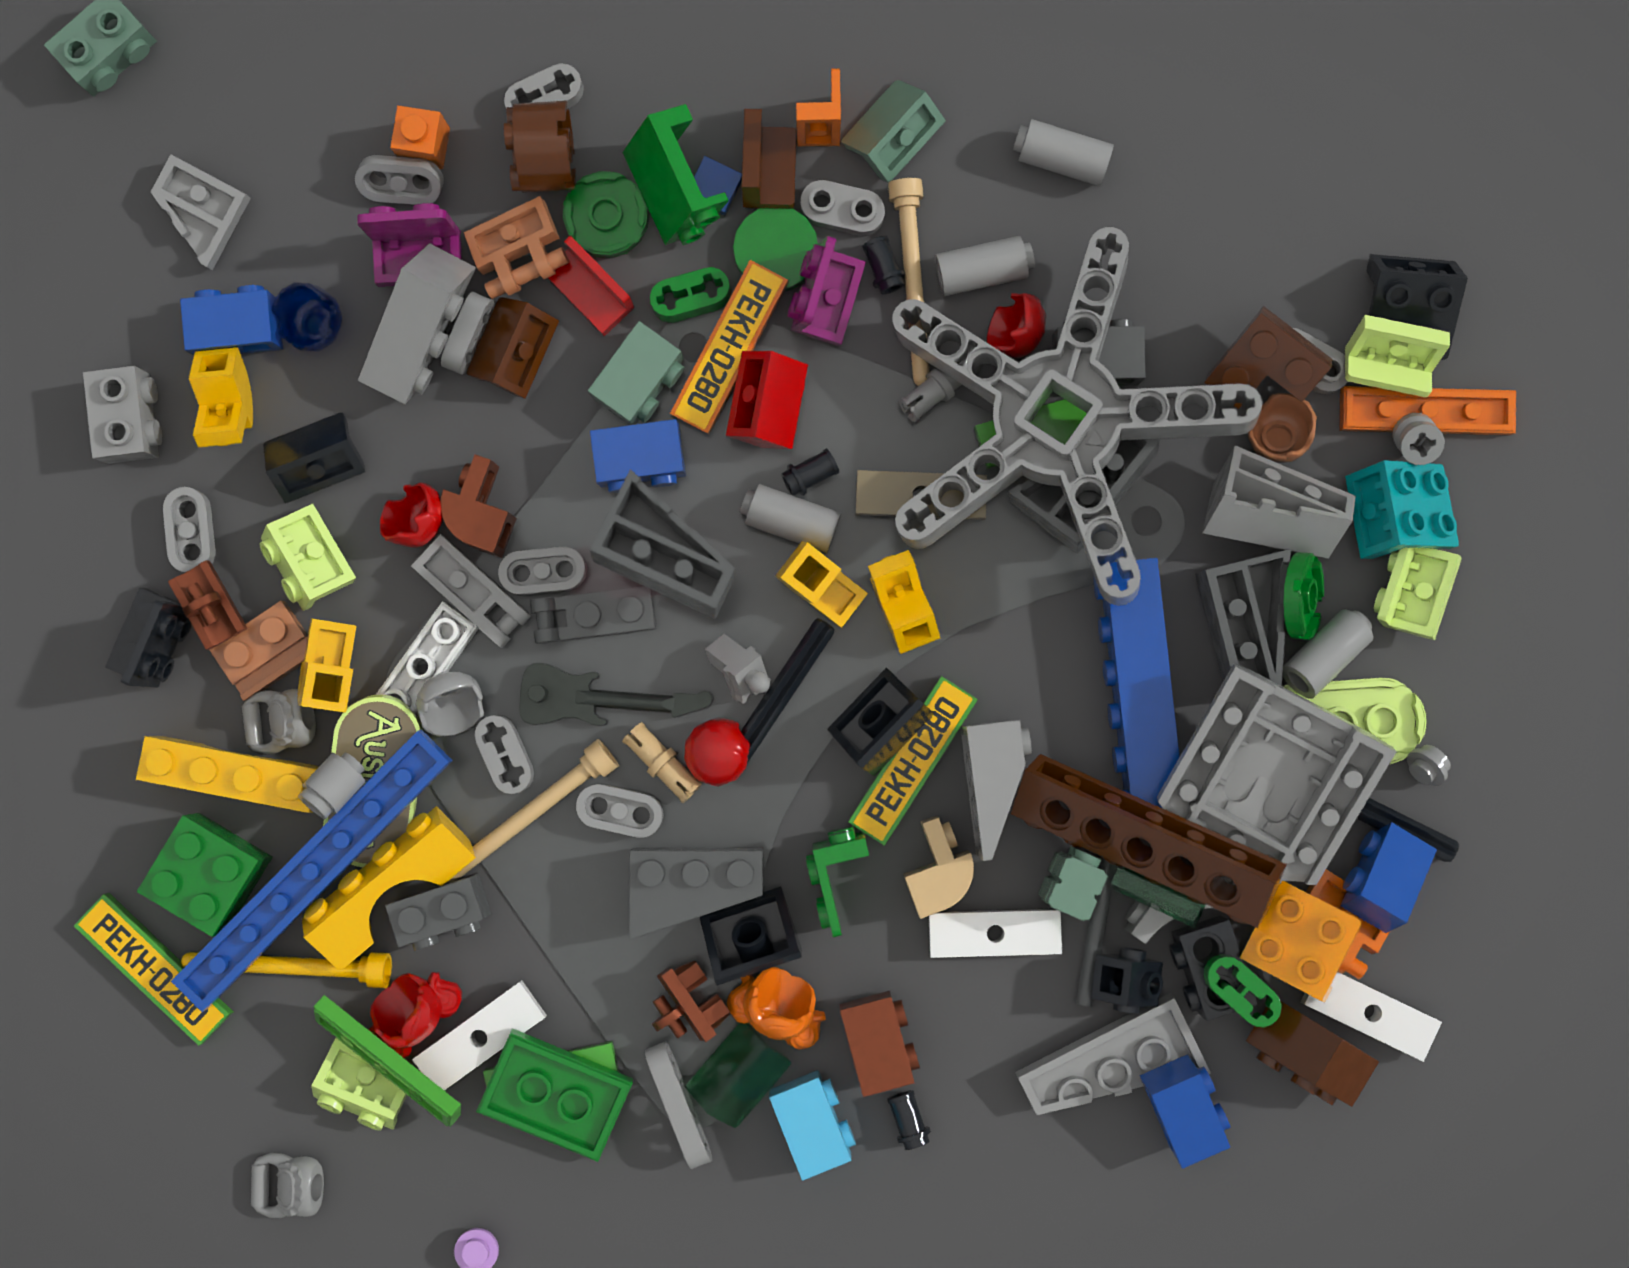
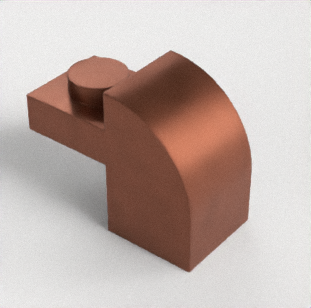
(469, 515)

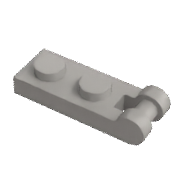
(469, 589)

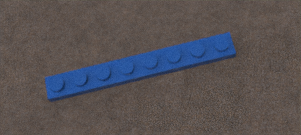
(311, 870)

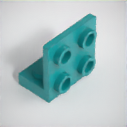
(1401, 508)

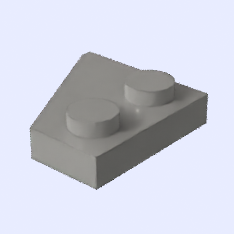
(199, 207)

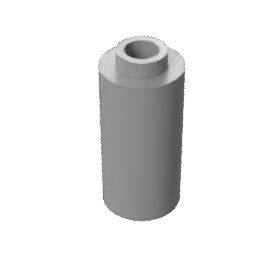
(1063, 152)
(984, 265)
(790, 517)
(1328, 653)

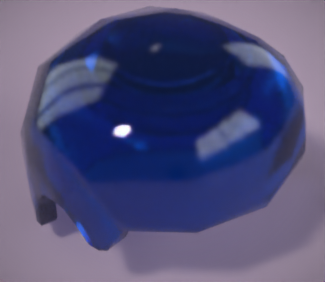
(307, 316)

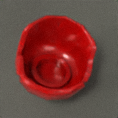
(1018, 327)
(414, 518)
(716, 751)

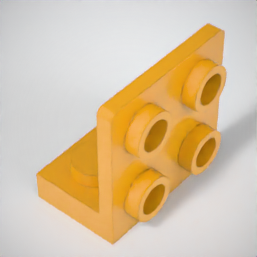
(1302, 941)

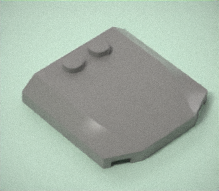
(1276, 774)

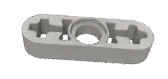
(678, 1105)

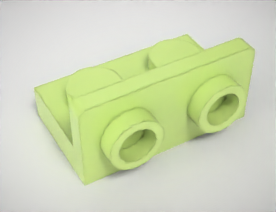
(305, 556)
(357, 1087)

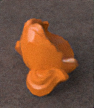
(778, 1007)

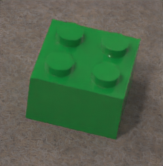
(204, 873)

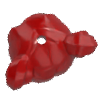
(412, 1009)

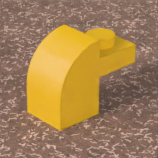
(222, 396)
(821, 583)
(903, 601)
(326, 666)

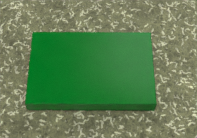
(555, 1095)

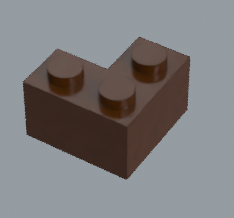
(1274, 350)
(1318, 1057)

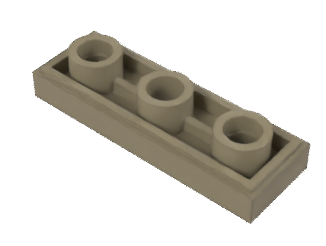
(887, 491)

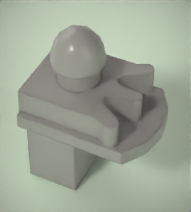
(740, 666)

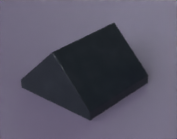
(880, 722)
(750, 937)

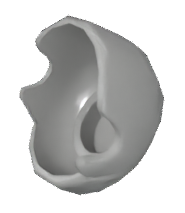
(449, 704)

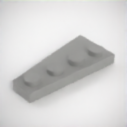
(1110, 1058)

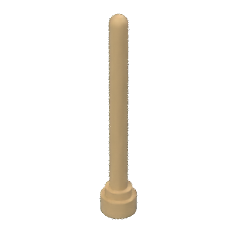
(906, 195)
(595, 762)

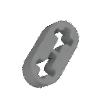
(544, 82)
(467, 333)
(494, 758)

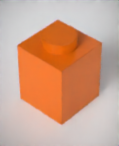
(420, 135)

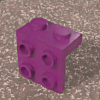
(403, 234)
(827, 294)

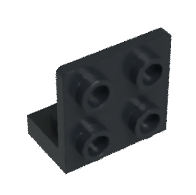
(1417, 291)
(148, 640)

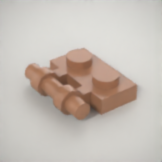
(511, 237)

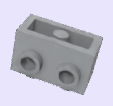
(122, 414)

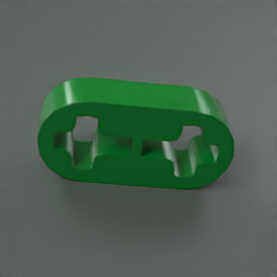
(687, 285)
(1248, 982)

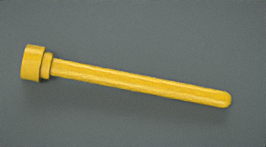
(372, 969)

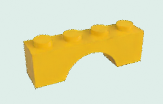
(223, 772)
(428, 851)

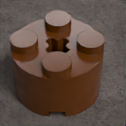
(540, 146)

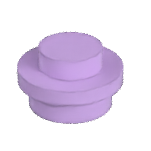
(476, 1249)

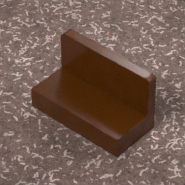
(767, 164)
(512, 346)

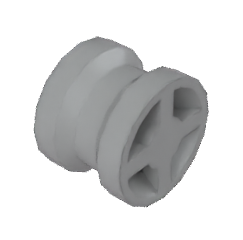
(1408, 434)

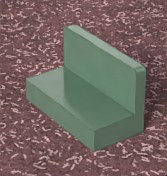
(894, 129)

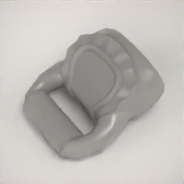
(289, 724)
(298, 1186)

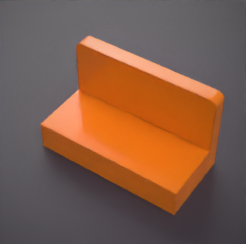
(820, 121)

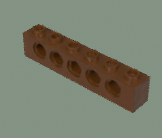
(1169, 835)

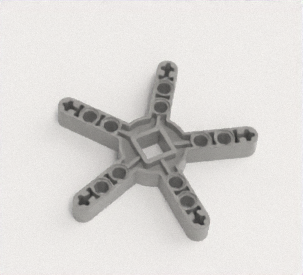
(1079, 378)

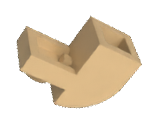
(945, 880)

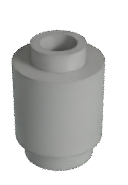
(332, 784)

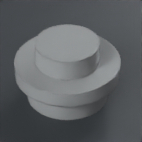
(1428, 765)

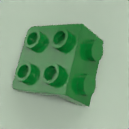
(840, 847)

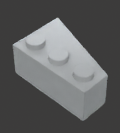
(416, 323)
(1276, 506)

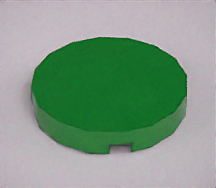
(606, 214)
(776, 241)
(1301, 593)

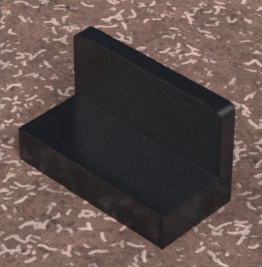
(312, 458)

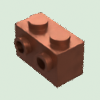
(877, 1043)

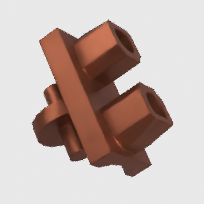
(207, 605)
(701, 1018)

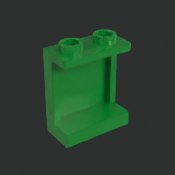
(667, 180)

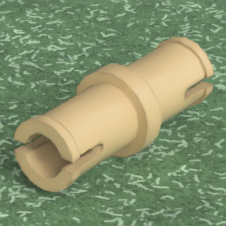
(662, 762)

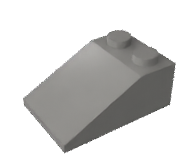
(993, 772)

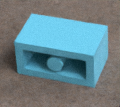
(811, 1125)

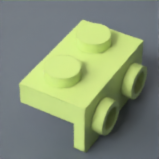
(1394, 355)
(1417, 590)

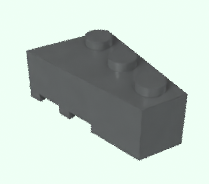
(1048, 505)
(660, 550)
(1247, 613)
(688, 883)

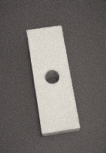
(439, 644)
(1022, 933)
(1390, 1023)
(459, 1050)

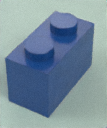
(231, 321)
(647, 449)
(1387, 877)
(1186, 1111)

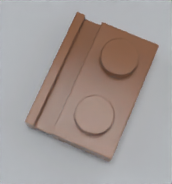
(264, 651)

